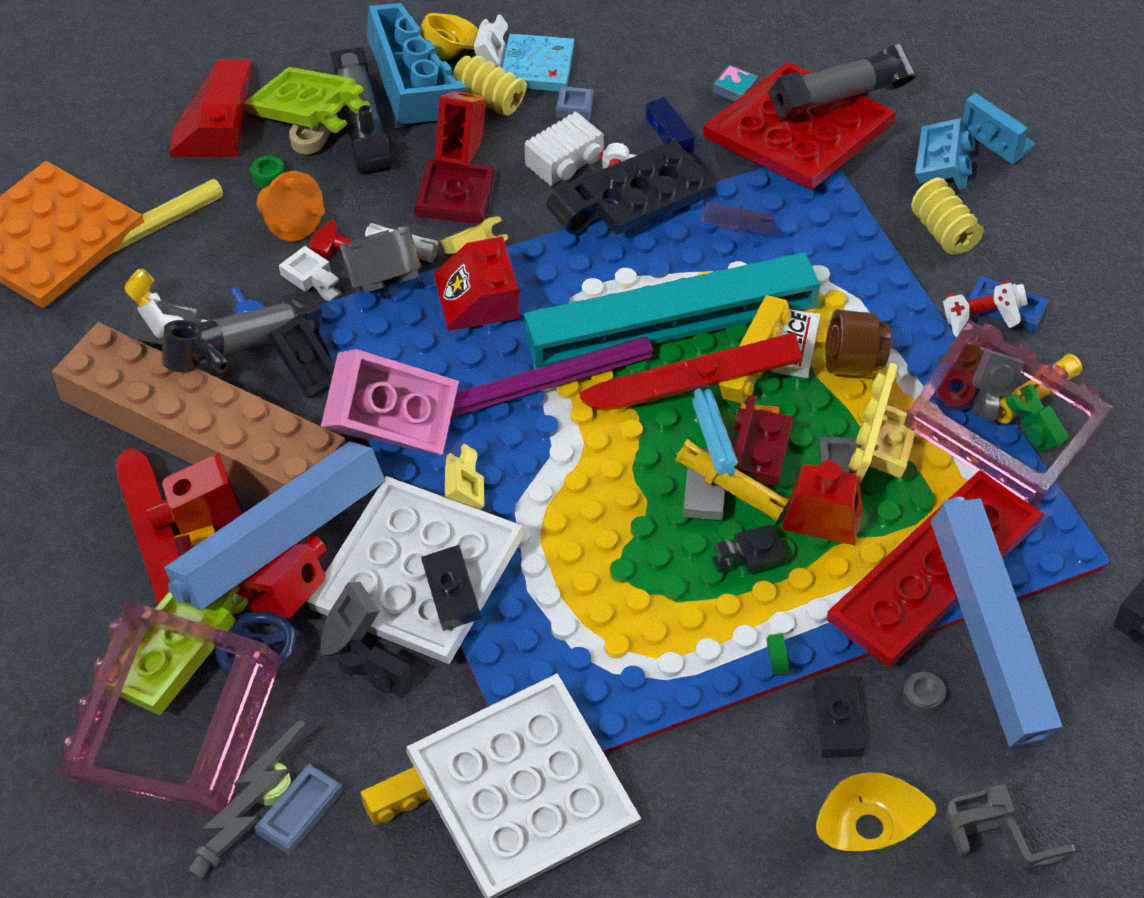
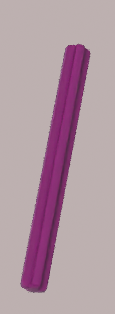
(551, 375)

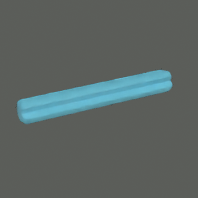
(714, 432)

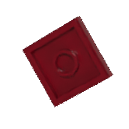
(455, 192)

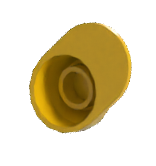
(448, 34)

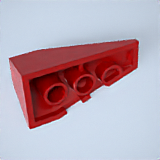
(215, 114)

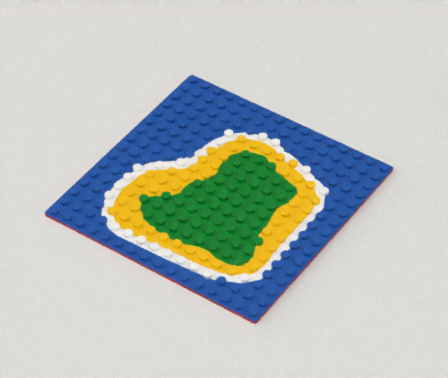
(608, 567)

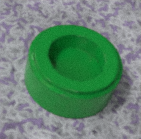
(266, 169)
(777, 654)

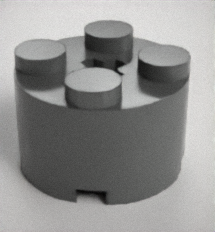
(381, 258)

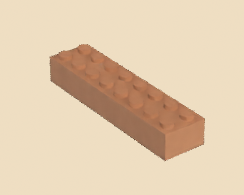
(190, 412)

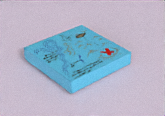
(539, 60)

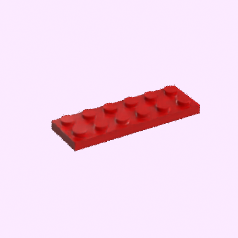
(912, 584)

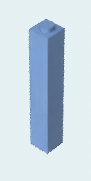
(273, 525)
(995, 622)

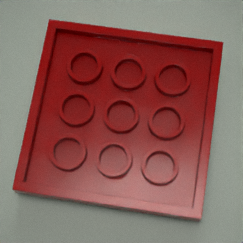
(802, 147)

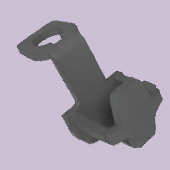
(997, 813)

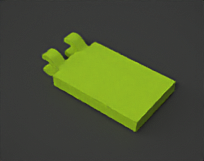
(306, 98)
(168, 659)

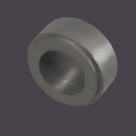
(924, 693)

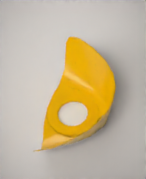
(888, 798)

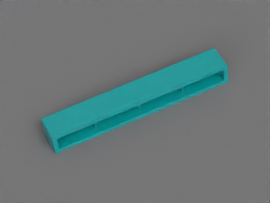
(669, 309)

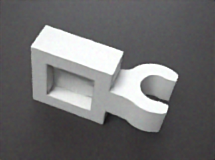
(490, 40)
(309, 269)

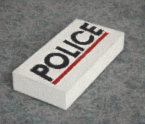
(806, 329)

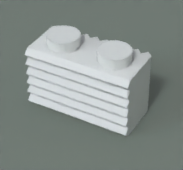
(564, 148)

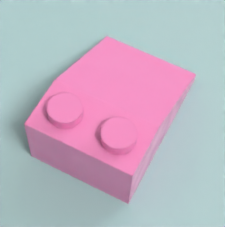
(389, 402)

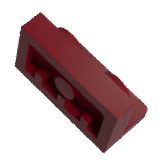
(761, 442)

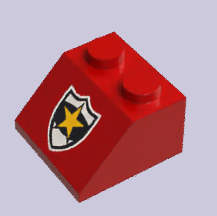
(478, 285)

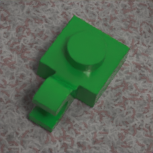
(1040, 422)

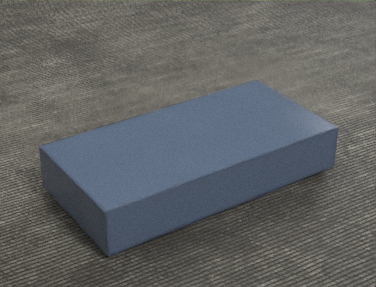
(299, 809)

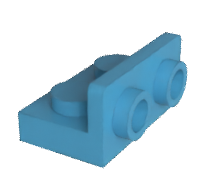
(996, 129)
(945, 152)

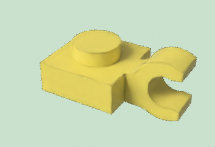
(483, 231)
(462, 480)

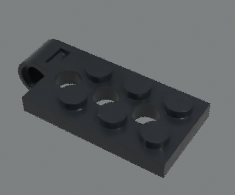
(579, 200)

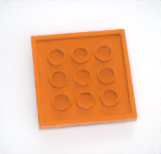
(57, 232)

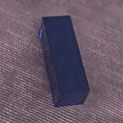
(669, 124)

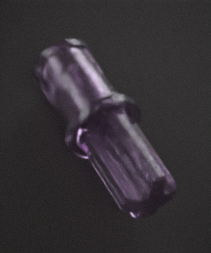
(738, 218)

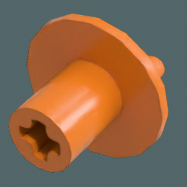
(291, 206)

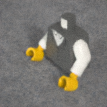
(150, 311)

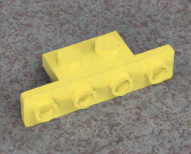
(884, 438)

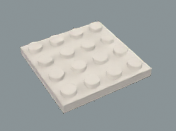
(387, 554)
(522, 786)

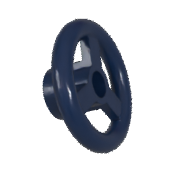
(285, 636)

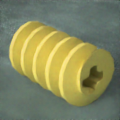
(483, 78)
(946, 217)

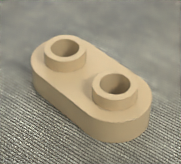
(308, 139)

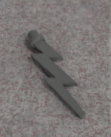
(230, 820)

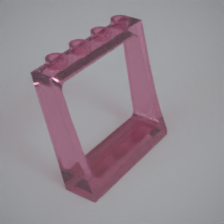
(983, 455)
(229, 730)

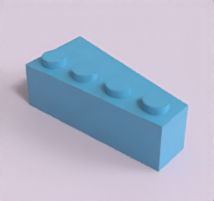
(408, 65)

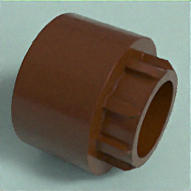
(856, 343)

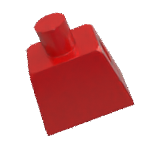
(459, 120)
(197, 498)
(825, 503)
(286, 580)

